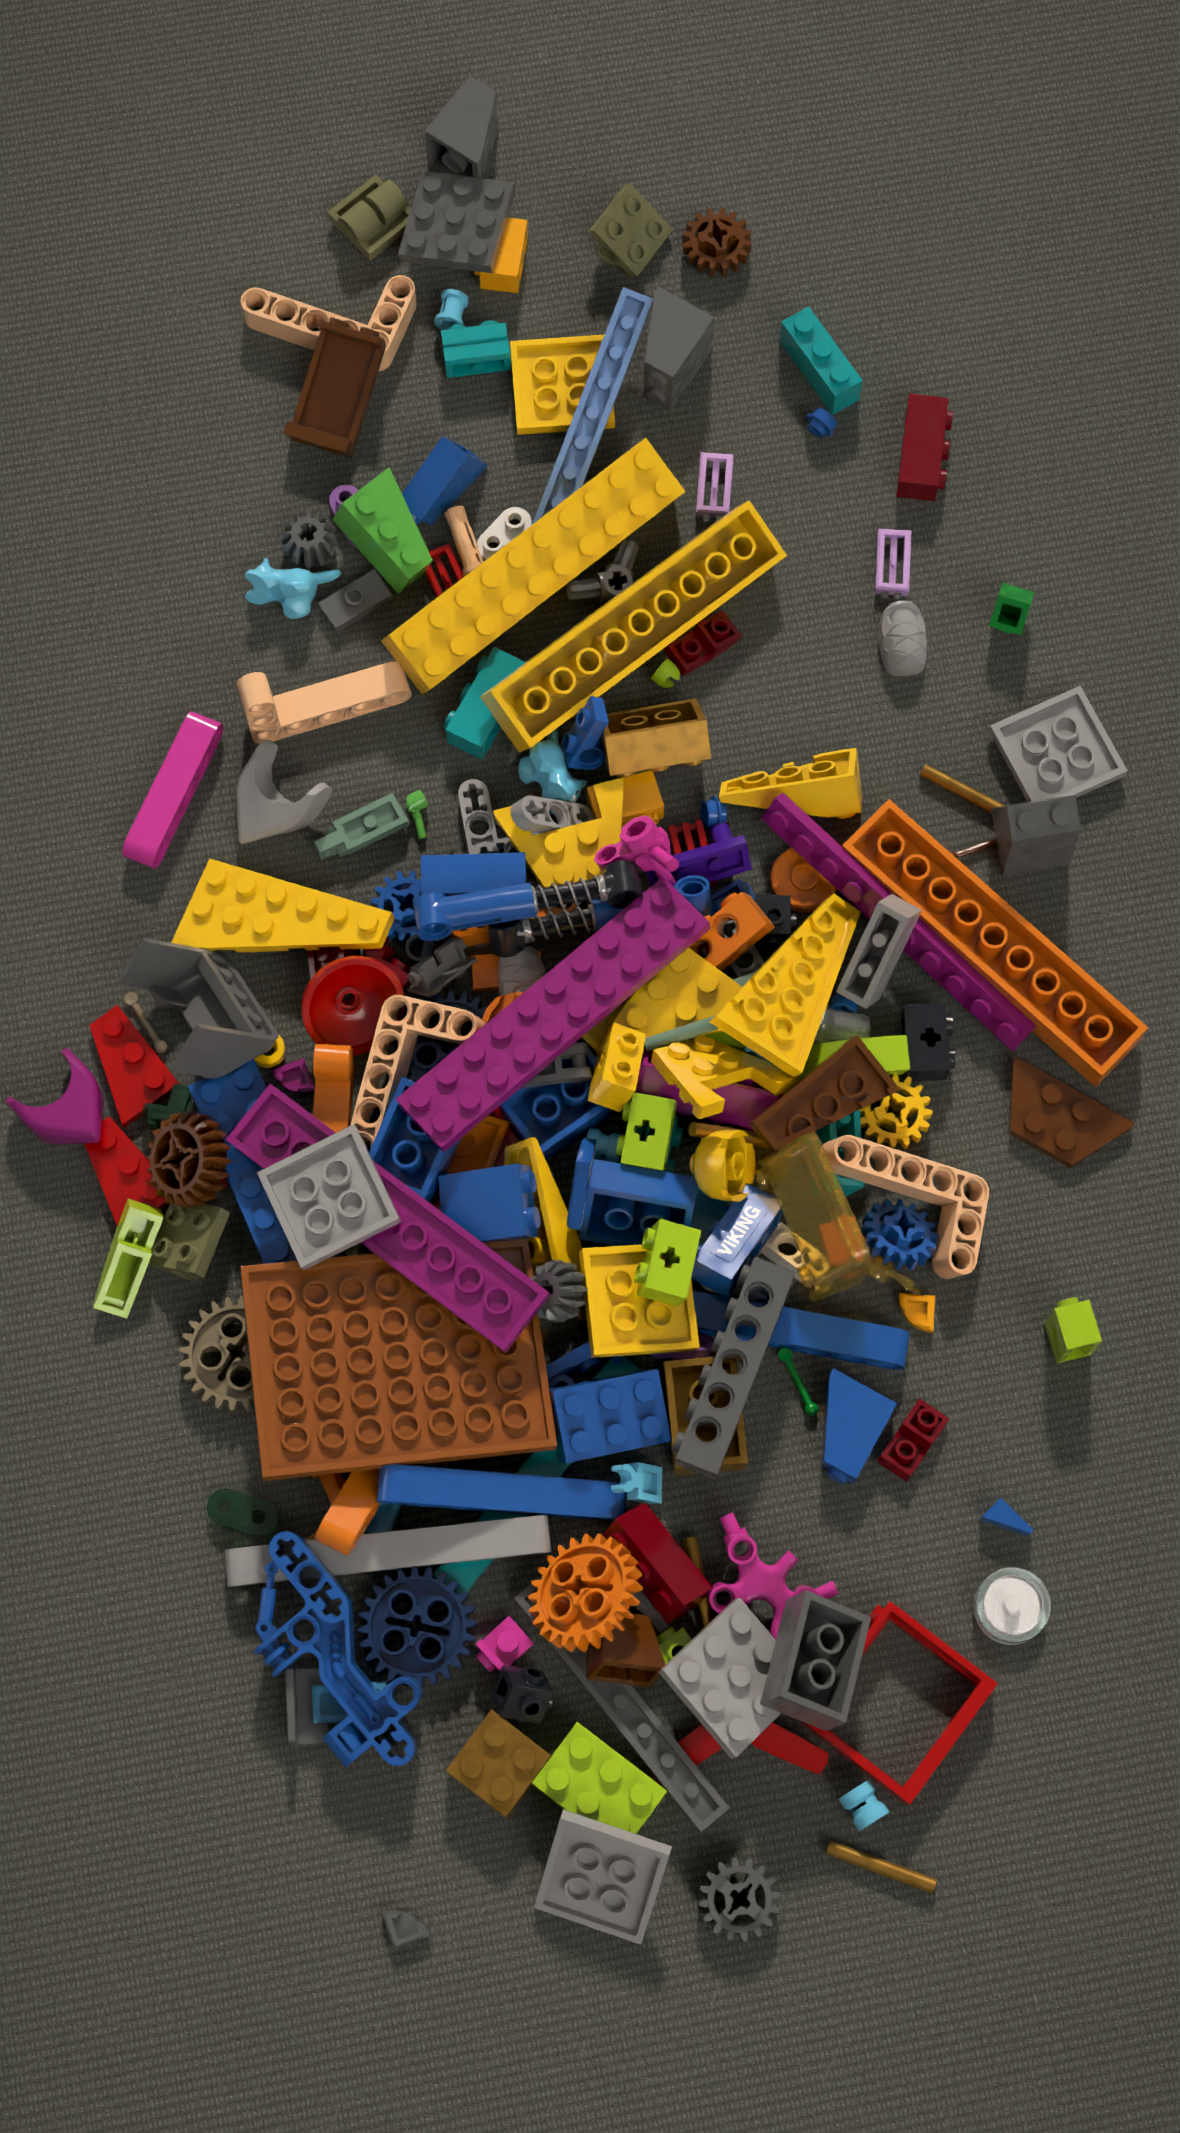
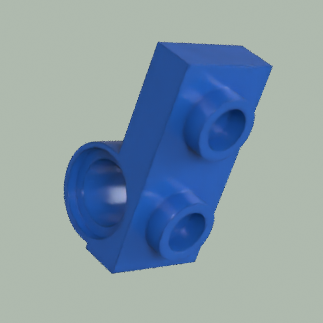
(583, 742)

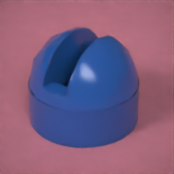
(839, 1000)

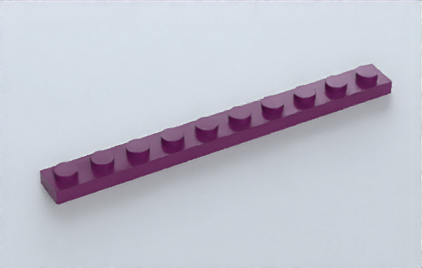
(923, 944)

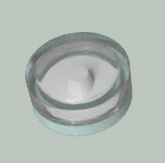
(1012, 1606)

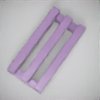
(714, 510)
(892, 586)

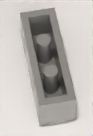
(878, 951)

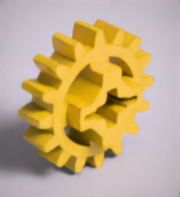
(898, 1126)

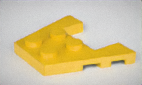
(570, 850)
(707, 1064)

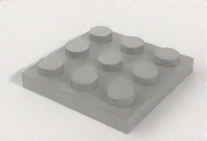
(1058, 748)
(329, 1197)
(724, 1677)
(602, 1877)

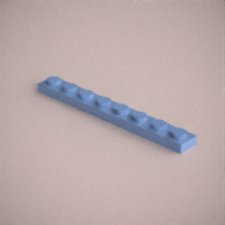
(597, 399)

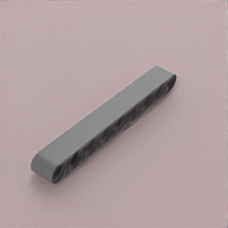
(402, 1549)

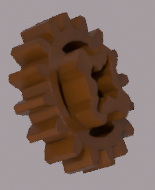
(715, 252)

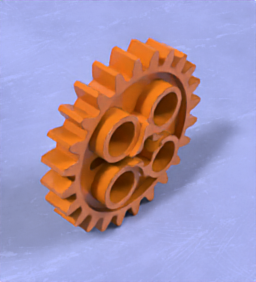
(576, 1587)

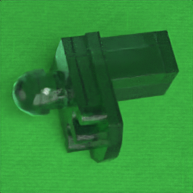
(178, 1103)

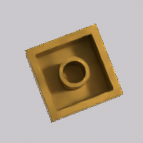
(498, 1764)

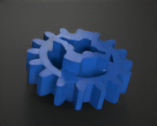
(395, 900)
(899, 1234)

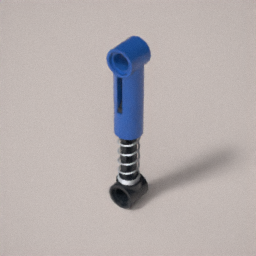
(440, 915)
(510, 937)

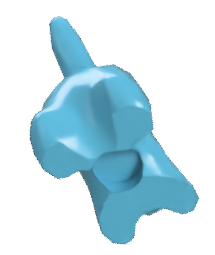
(290, 587)
(548, 768)

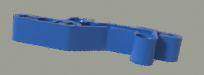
(333, 1645)

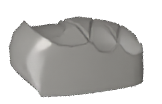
(902, 639)
(519, 971)

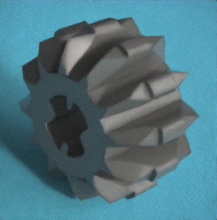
(296, 538)
(565, 1290)

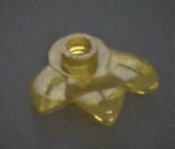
(883, 1272)

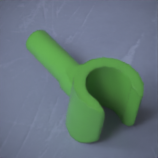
(415, 802)

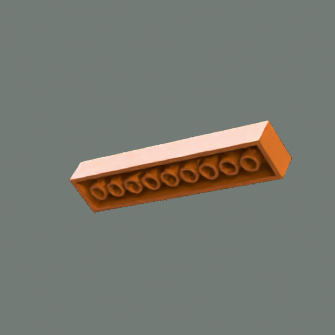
(1039, 979)

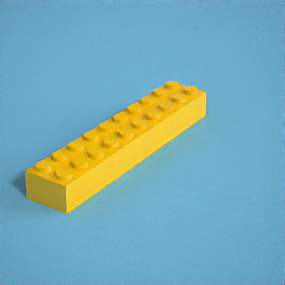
(533, 566)
(633, 626)

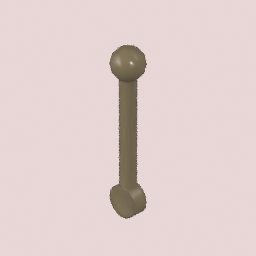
(132, 1000)

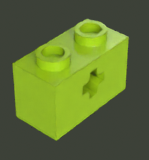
(660, 1115)
(680, 1247)
(1072, 1330)

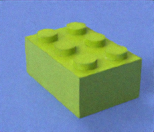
(598, 1782)

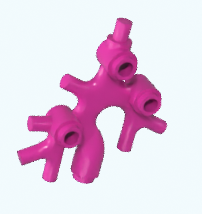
(758, 1579)

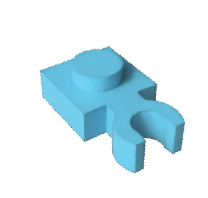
(640, 1482)

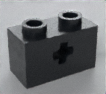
(931, 1022)

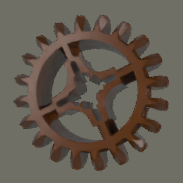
(188, 1159)

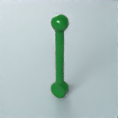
(785, 1356)

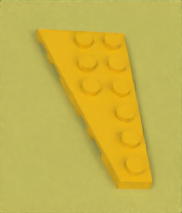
(266, 914)
(788, 995)

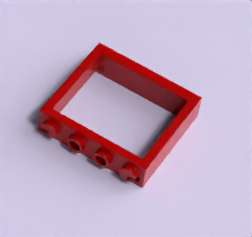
(983, 1688)

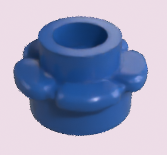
(821, 423)
(713, 812)

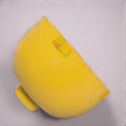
(724, 1165)

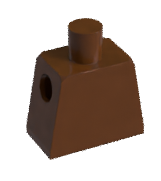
(631, 1656)

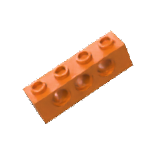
(750, 928)

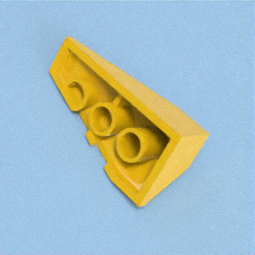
(554, 1237)

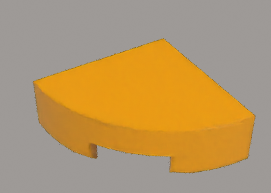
(918, 1310)

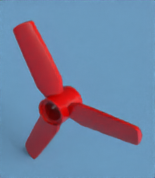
(774, 1740)

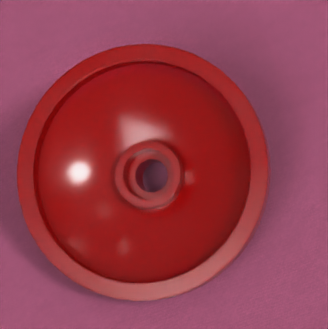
(350, 1021)

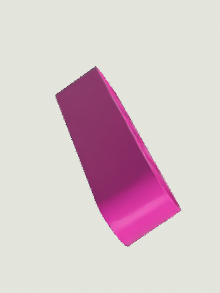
(172, 790)

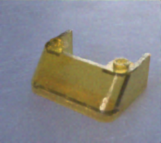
(817, 1216)

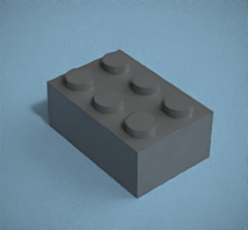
(815, 1660)

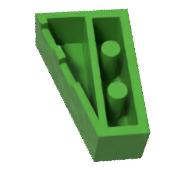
(385, 531)

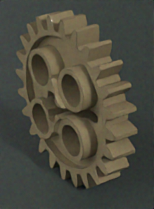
(208, 1338)

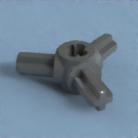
(617, 572)

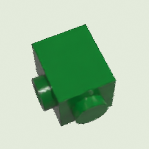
(1011, 609)

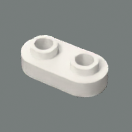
(502, 531)

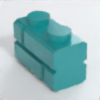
(476, 349)

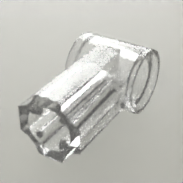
(842, 1026)

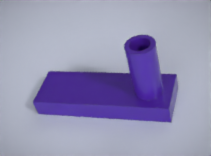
(715, 861)

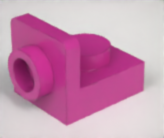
(503, 1646)

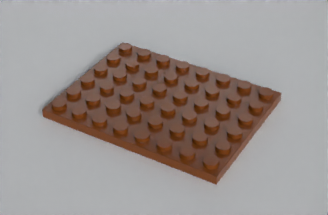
(378, 1373)

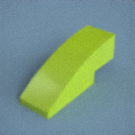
(888, 1050)
(128, 1258)

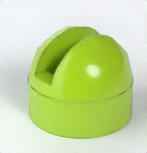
(664, 672)

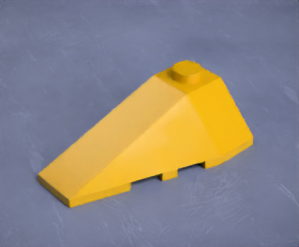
(821, 788)

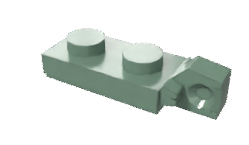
(362, 828)

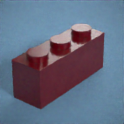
(924, 447)
(667, 1572)

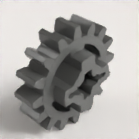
(753, 1910)

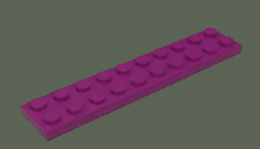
(552, 1014)
(424, 1246)

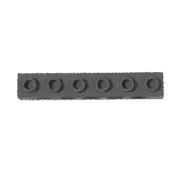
(775, 1284)

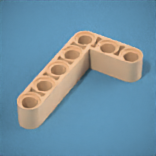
(306, 317)
(320, 703)
(398, 1064)
(920, 1186)

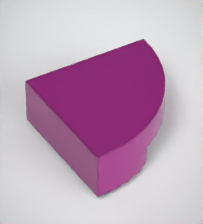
(295, 1077)

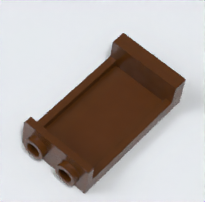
(337, 388)

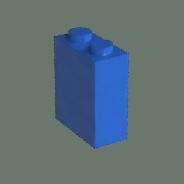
(492, 1202)

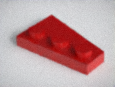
(130, 1065)
(122, 1170)

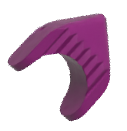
(73, 1117)

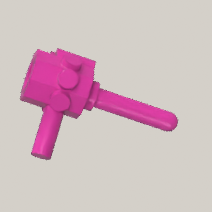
(644, 845)

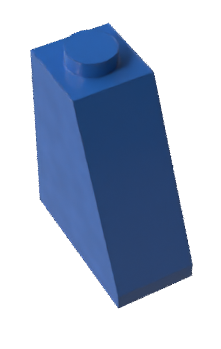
(441, 480)
(851, 1426)

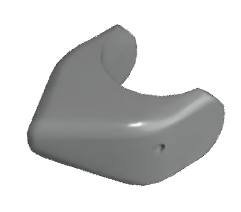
(262, 809)

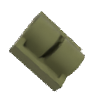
(372, 216)
(629, 232)
(188, 1240)

